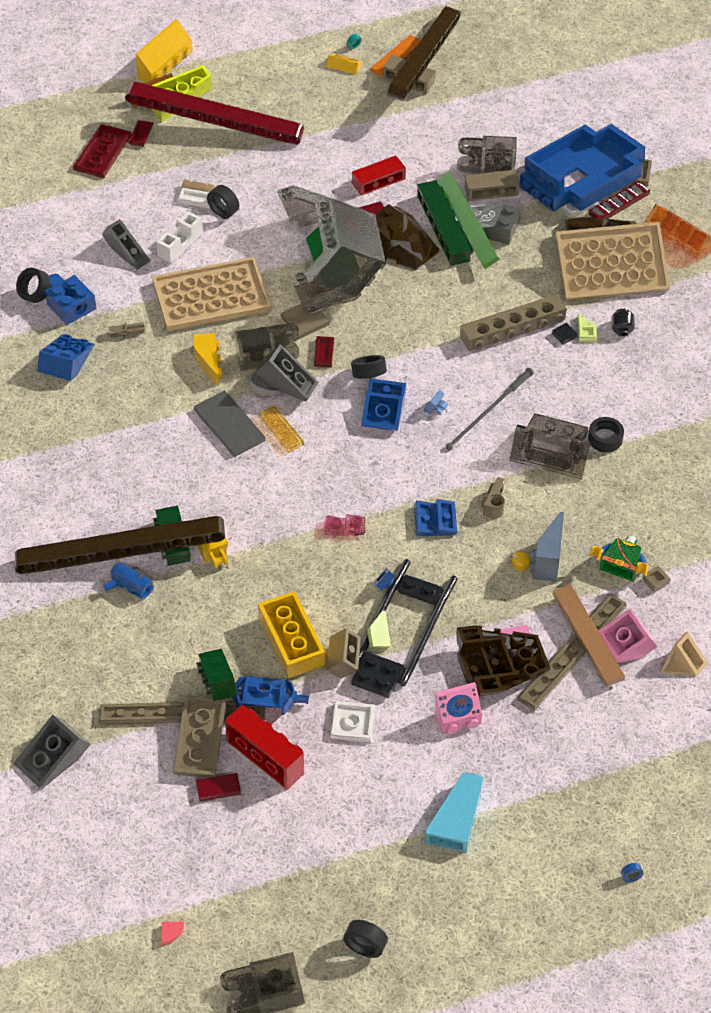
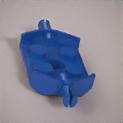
(279, 693)

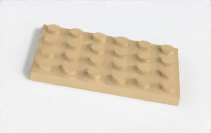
(612, 261)
(211, 293)

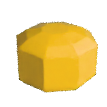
(521, 561)

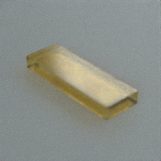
(281, 428)

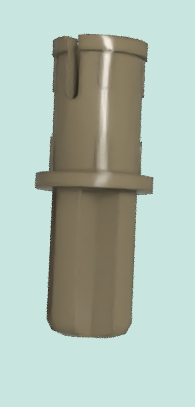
(126, 329)

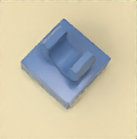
(436, 403)

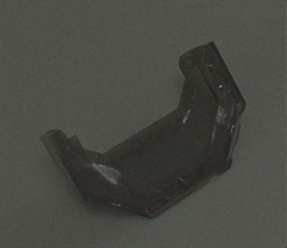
(349, 244)

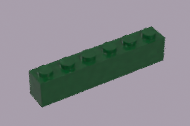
(444, 222)

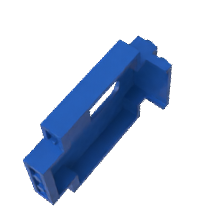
(605, 157)

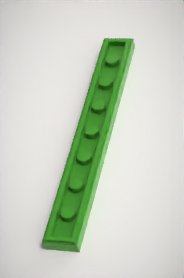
(468, 221)

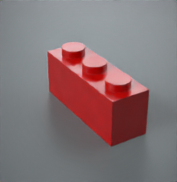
(378, 175)

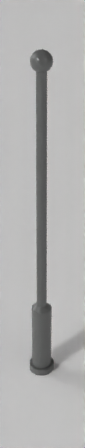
(520, 380)

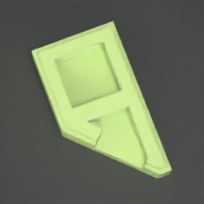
(586, 330)
(378, 632)

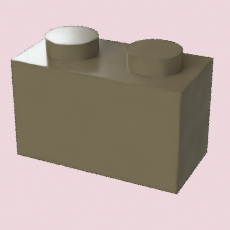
(343, 653)

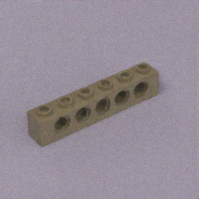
(513, 322)

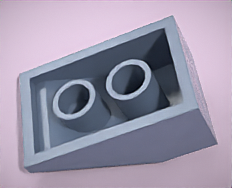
(547, 555)

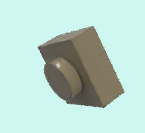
(656, 579)

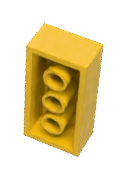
(291, 634)

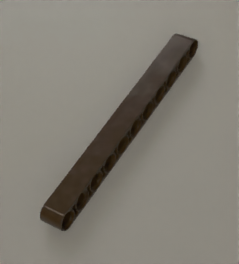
(423, 53)
(119, 545)

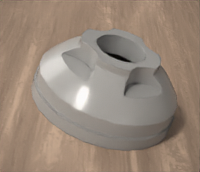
(260, 388)

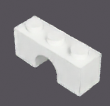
(188, 230)

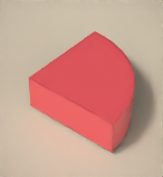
(171, 931)

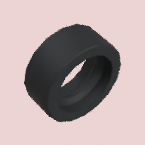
(229, 198)
(23, 282)
(368, 366)
(601, 444)
(365, 938)

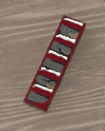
(620, 201)

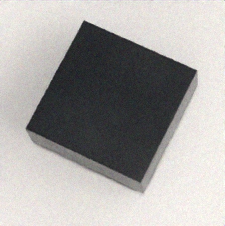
(564, 333)

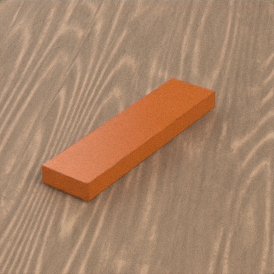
(402, 50)

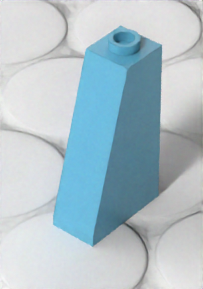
(456, 816)

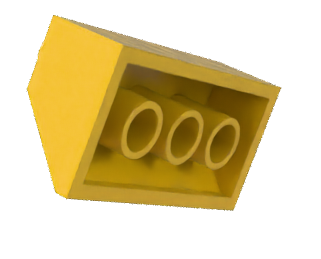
(163, 52)

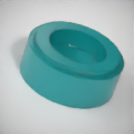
(353, 41)

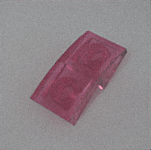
(349, 526)

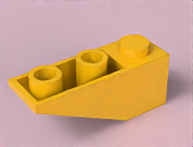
(206, 355)

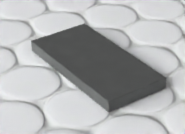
(229, 423)

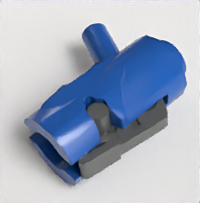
(132, 579)

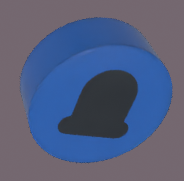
(632, 872)

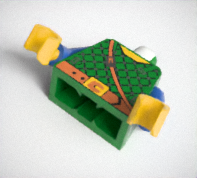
(621, 558)

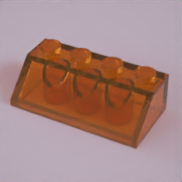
(681, 231)

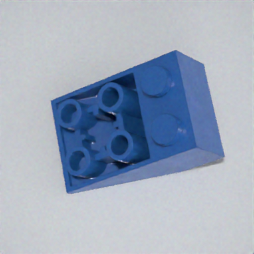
(64, 357)

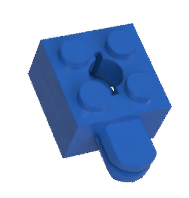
(69, 298)

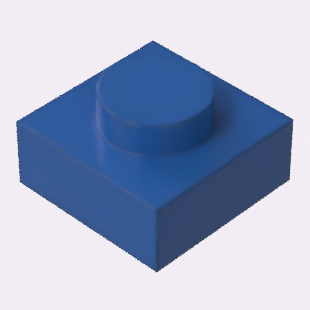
(385, 579)

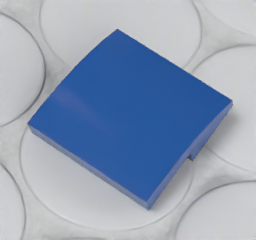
(435, 518)

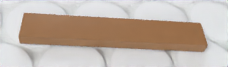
(588, 635)

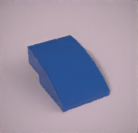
(384, 404)

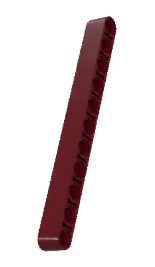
(214, 113)

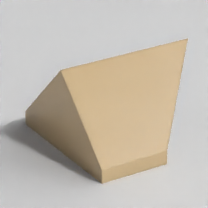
(684, 658)

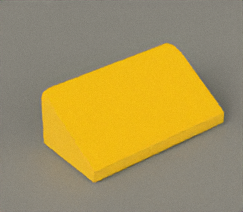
(343, 63)

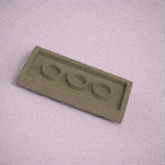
(199, 737)

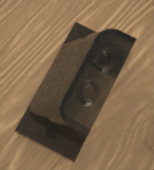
(551, 446)

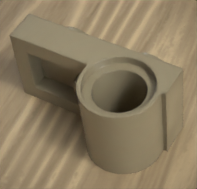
(495, 502)

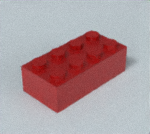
(265, 746)

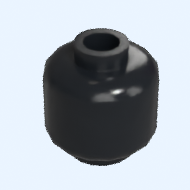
(623, 322)

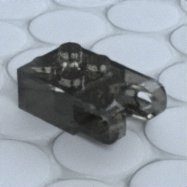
(487, 154)
(257, 343)
(265, 985)

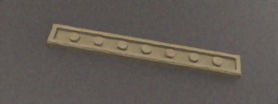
(568, 656)
(156, 713)

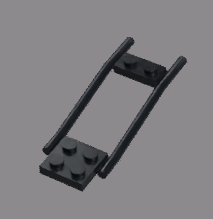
(381, 674)

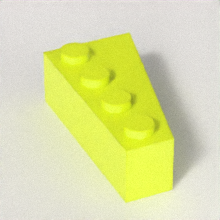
(192, 82)

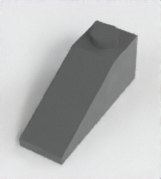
(125, 244)

